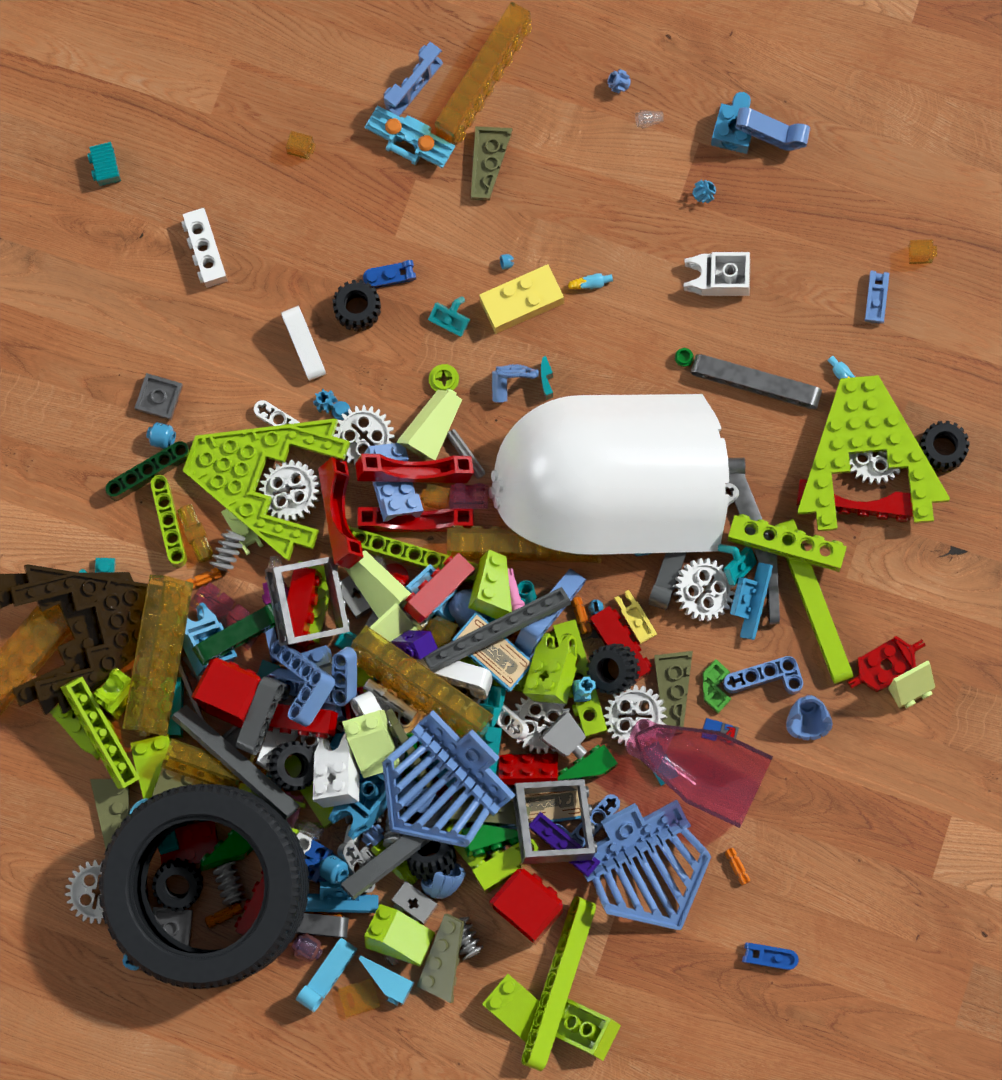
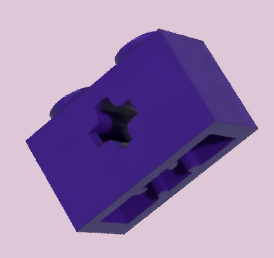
(416, 643)

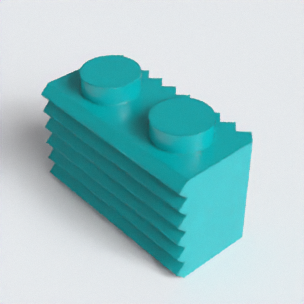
(104, 163)

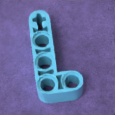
(326, 976)

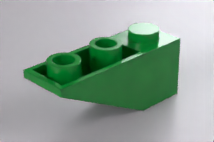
(593, 766)
(489, 839)
(232, 849)

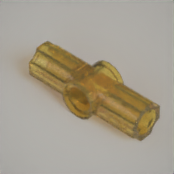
(195, 533)

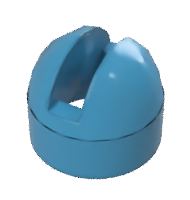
(505, 261)
(591, 606)

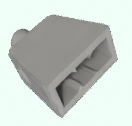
(565, 736)

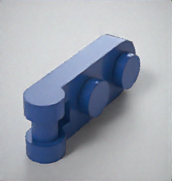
(389, 274)
(770, 956)

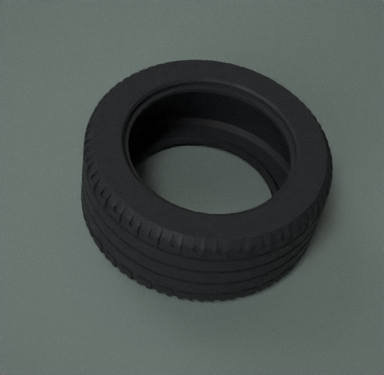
(127, 903)

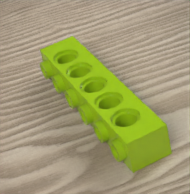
(832, 562)
(597, 725)
(100, 732)

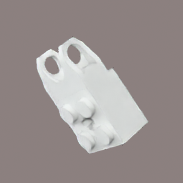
(715, 274)
(335, 774)

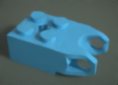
(200, 630)
(367, 809)

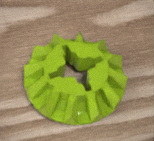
(437, 373)

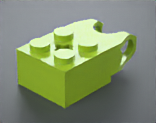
(552, 670)
(114, 693)
(76, 731)
(500, 867)

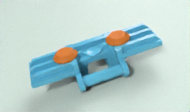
(412, 131)

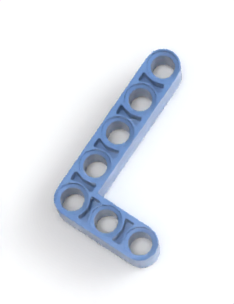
(533, 633)
(343, 671)
(316, 687)

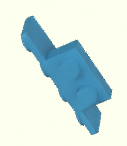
(750, 600)
(335, 899)

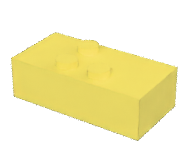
(521, 299)

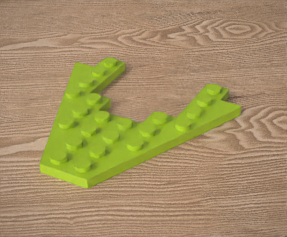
(862, 422)
(232, 464)

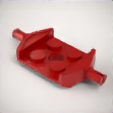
(897, 652)

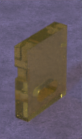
(363, 996)

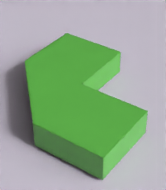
(711, 692)

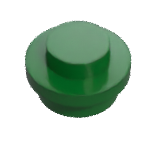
(684, 357)

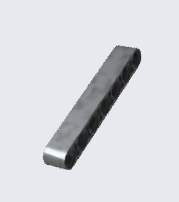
(756, 381)

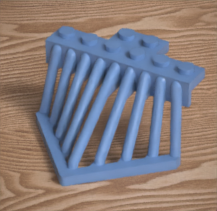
(465, 759)
(631, 836)

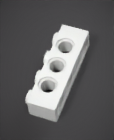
(193, 221)

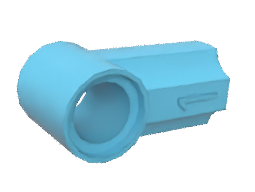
(582, 689)

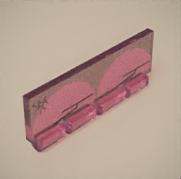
(221, 607)

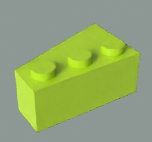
(491, 586)

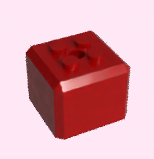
(226, 691)
(528, 904)

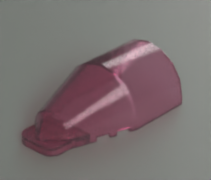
(702, 766)

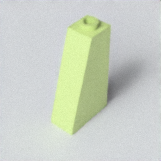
(431, 425)
(377, 585)

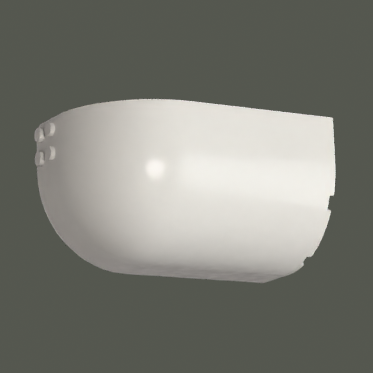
(615, 475)

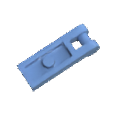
(876, 297)

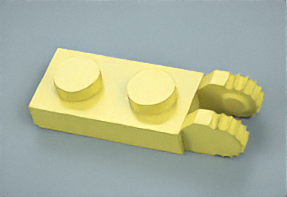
(636, 619)

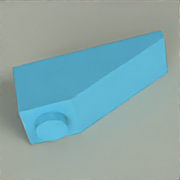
(391, 984)

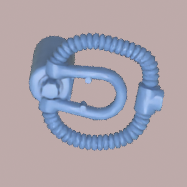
(500, 376)

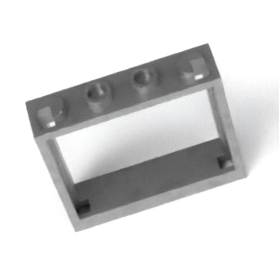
(280, 604)
(550, 856)

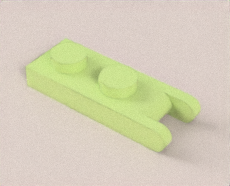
(240, 528)

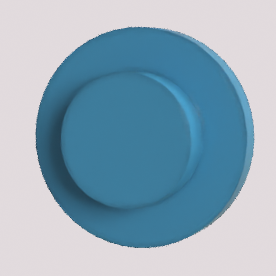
(340, 408)

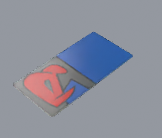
(723, 727)

